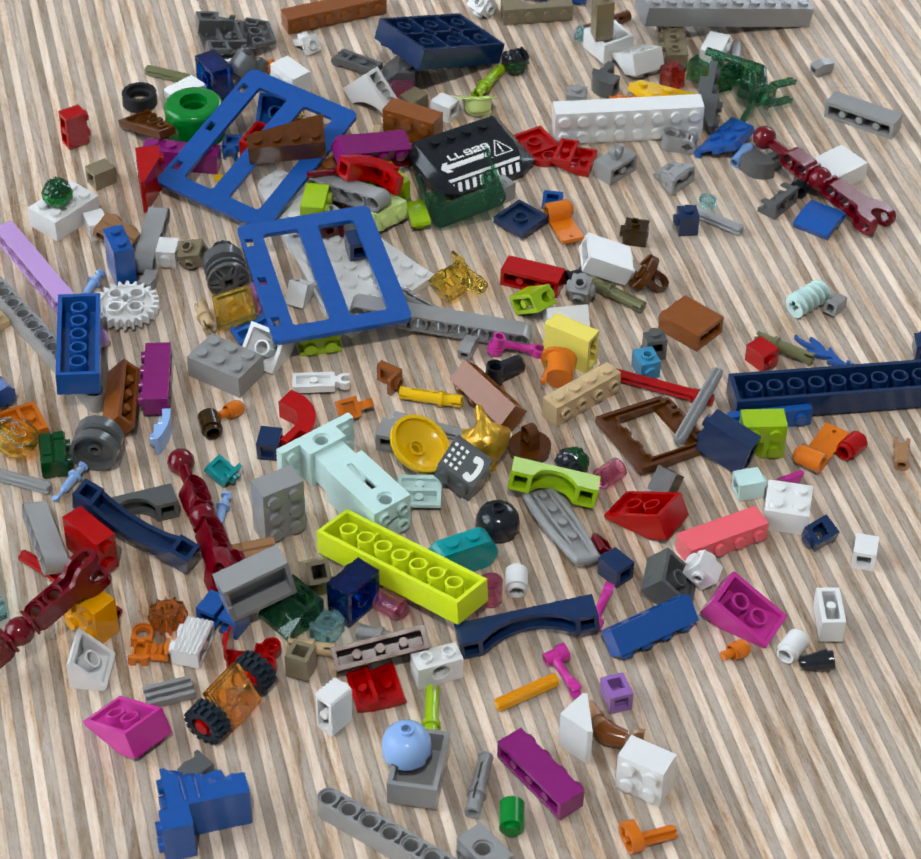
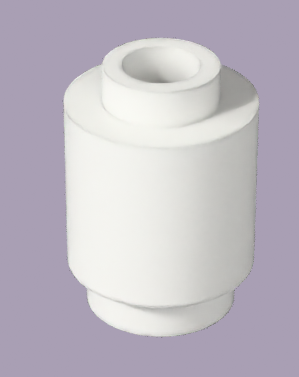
(516, 580)
(792, 646)

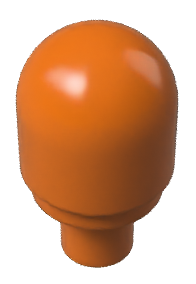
(232, 410)
(736, 650)

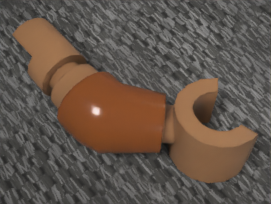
(607, 731)

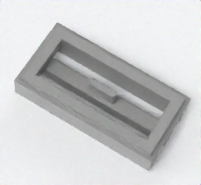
(167, 689)

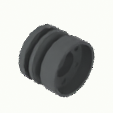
(225, 268)

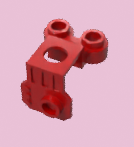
(269, 649)

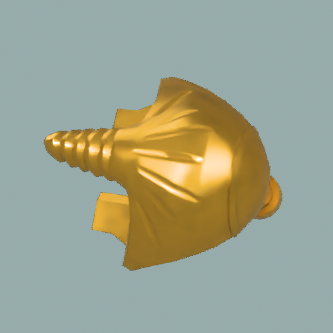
(487, 436)

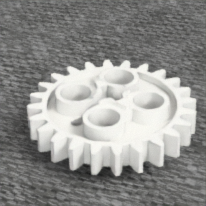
(128, 305)

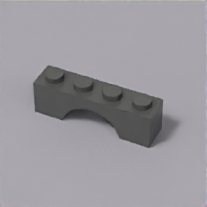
(155, 502)

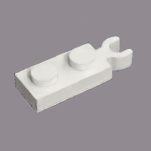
(319, 382)

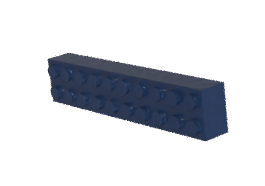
(830, 387)

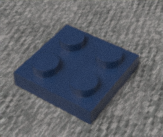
(520, 219)

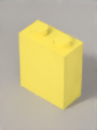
(573, 335)

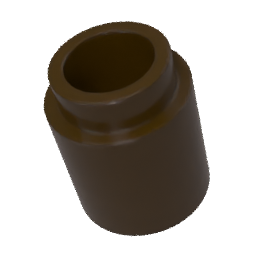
(210, 423)

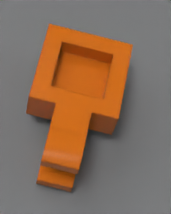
(352, 406)

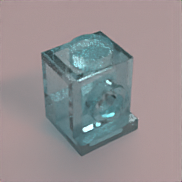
(329, 623)

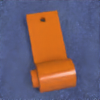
(561, 221)
(821, 449)

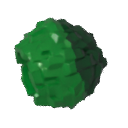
(57, 192)

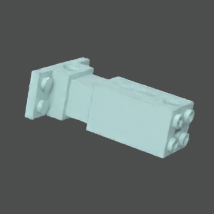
(348, 477)

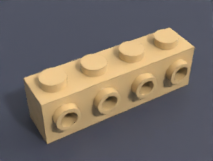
(581, 394)

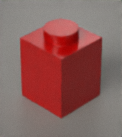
(762, 354)

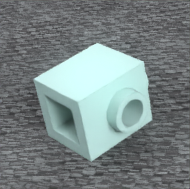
(748, 484)

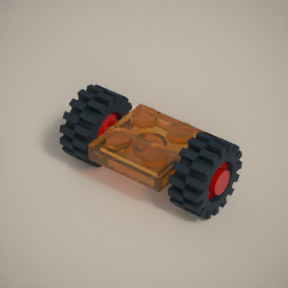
(230, 697)

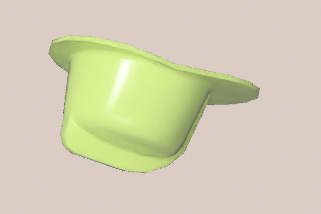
(477, 106)

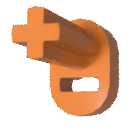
(636, 841)

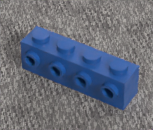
(649, 626)

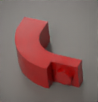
(370, 169)
(298, 411)

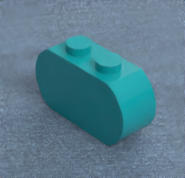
(470, 549)

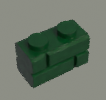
(54, 454)

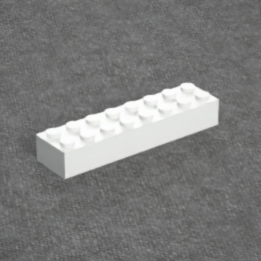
(626, 118)

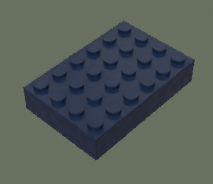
(439, 41)

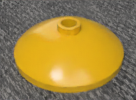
(418, 443)

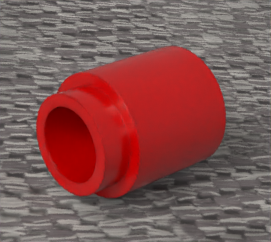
(852, 445)

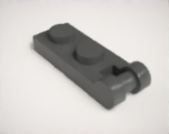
(355, 61)

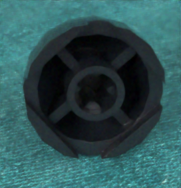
(499, 520)

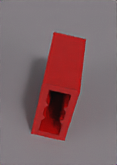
(85, 530)

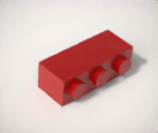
(523, 273)

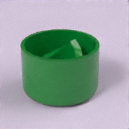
(189, 110)

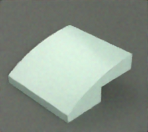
(424, 490)

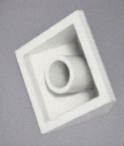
(89, 663)
(576, 729)

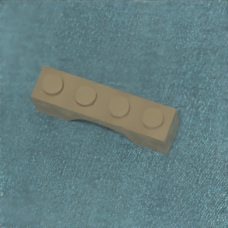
(519, 12)

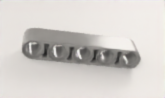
(355, 192)
(154, 226)
(44, 537)

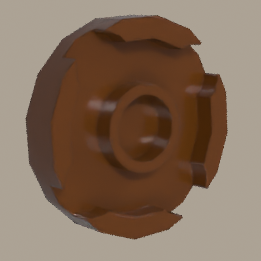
(647, 275)
(530, 444)

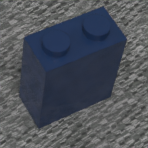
(727, 441)

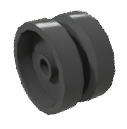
(97, 442)

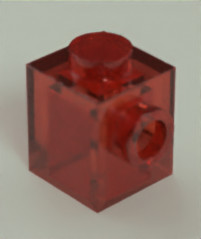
(672, 75)

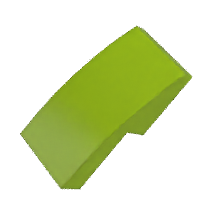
(418, 214)

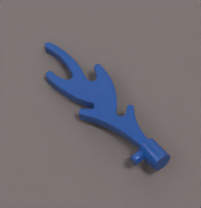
(821, 353)

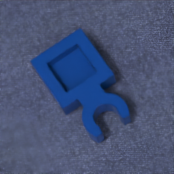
(230, 145)

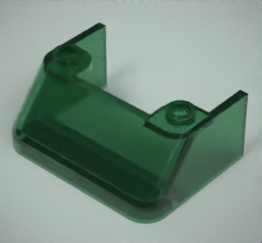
(450, 212)

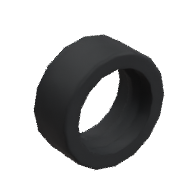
(139, 89)

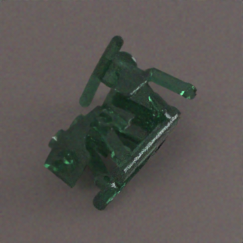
(746, 75)

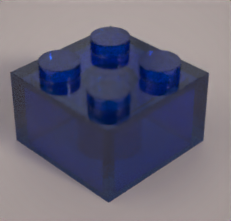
(215, 72)
(353, 590)

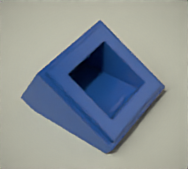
(551, 196)

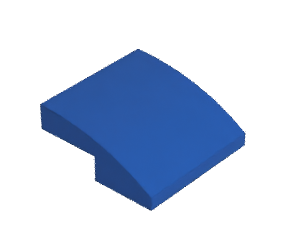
(819, 219)

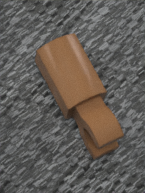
(901, 454)

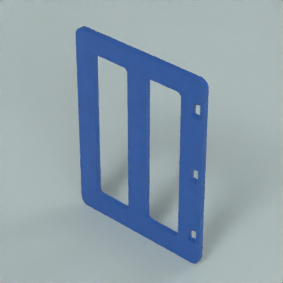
(220, 196)
(340, 319)

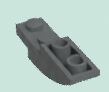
(710, 97)

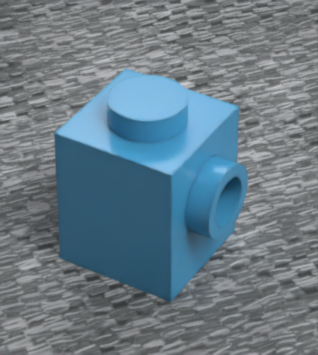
(646, 362)

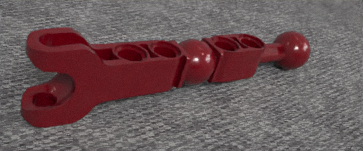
(834, 189)
(209, 530)
(54, 601)

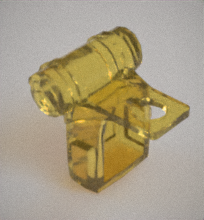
(456, 280)

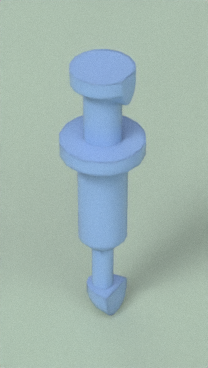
(93, 282)
(74, 476)
(223, 506)

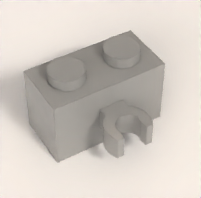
(615, 164)

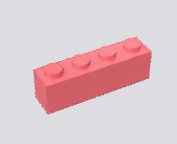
(724, 534)

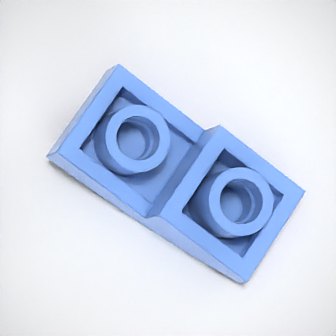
(162, 432)

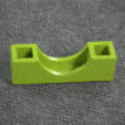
(576, 485)

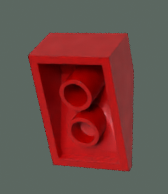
(149, 169)
(649, 513)

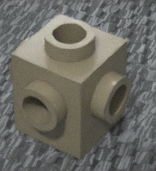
(191, 253)

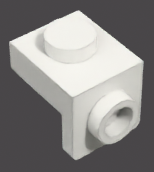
(308, 41)

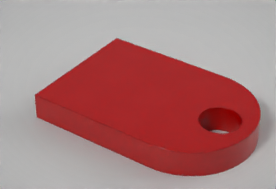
(538, 145)

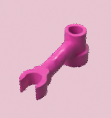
(498, 344)
(603, 600)
(558, 657)

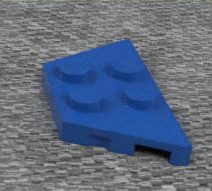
(726, 138)

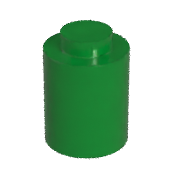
(511, 816)

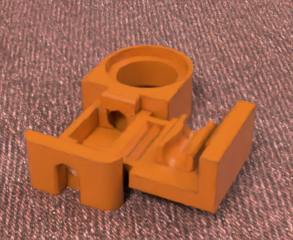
(145, 648)

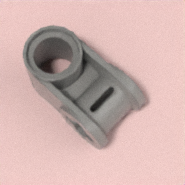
(677, 140)

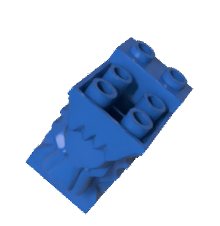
(198, 805)

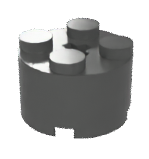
(245, 61)

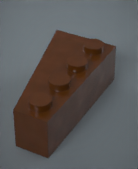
(288, 142)

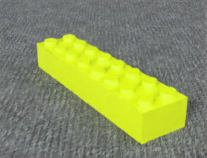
(404, 566)

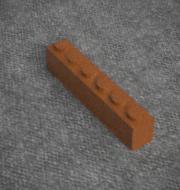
(328, 13)

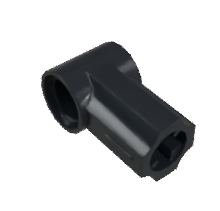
(503, 369)

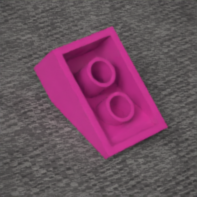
(743, 611)
(129, 726)

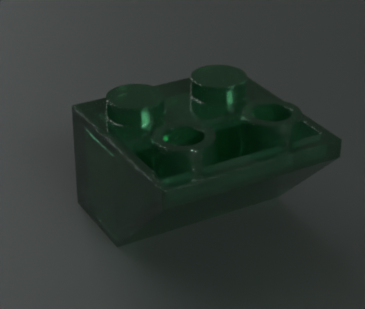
(294, 613)

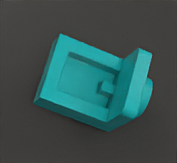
(222, 471)

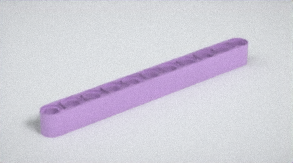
(36, 268)

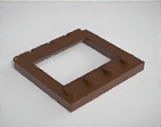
(633, 449)

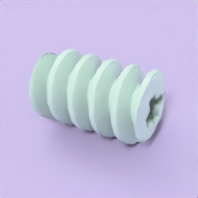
(807, 298)

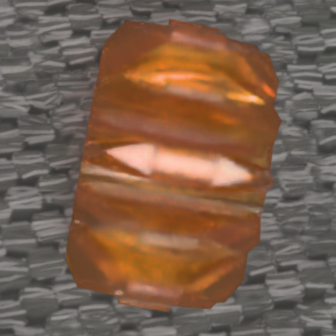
(167, 615)

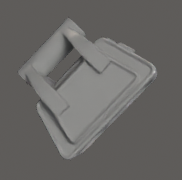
(675, 176)

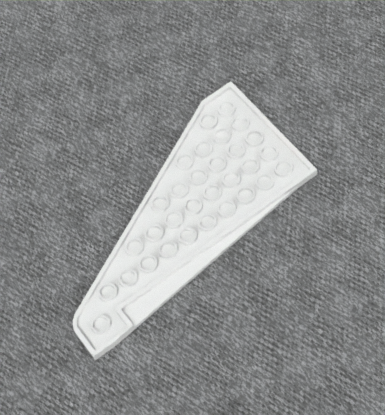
(352, 276)

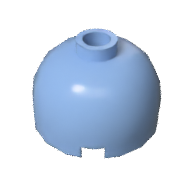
(406, 745)

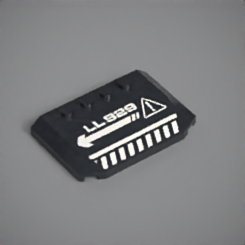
(457, 157)

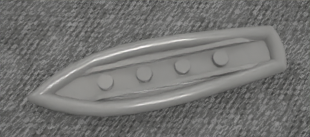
(561, 525)

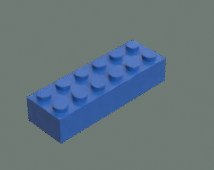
(78, 344)

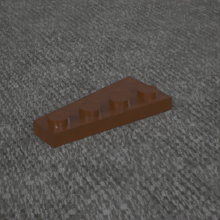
(148, 124)

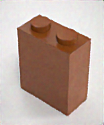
(690, 323)

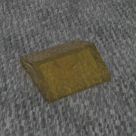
(235, 307)

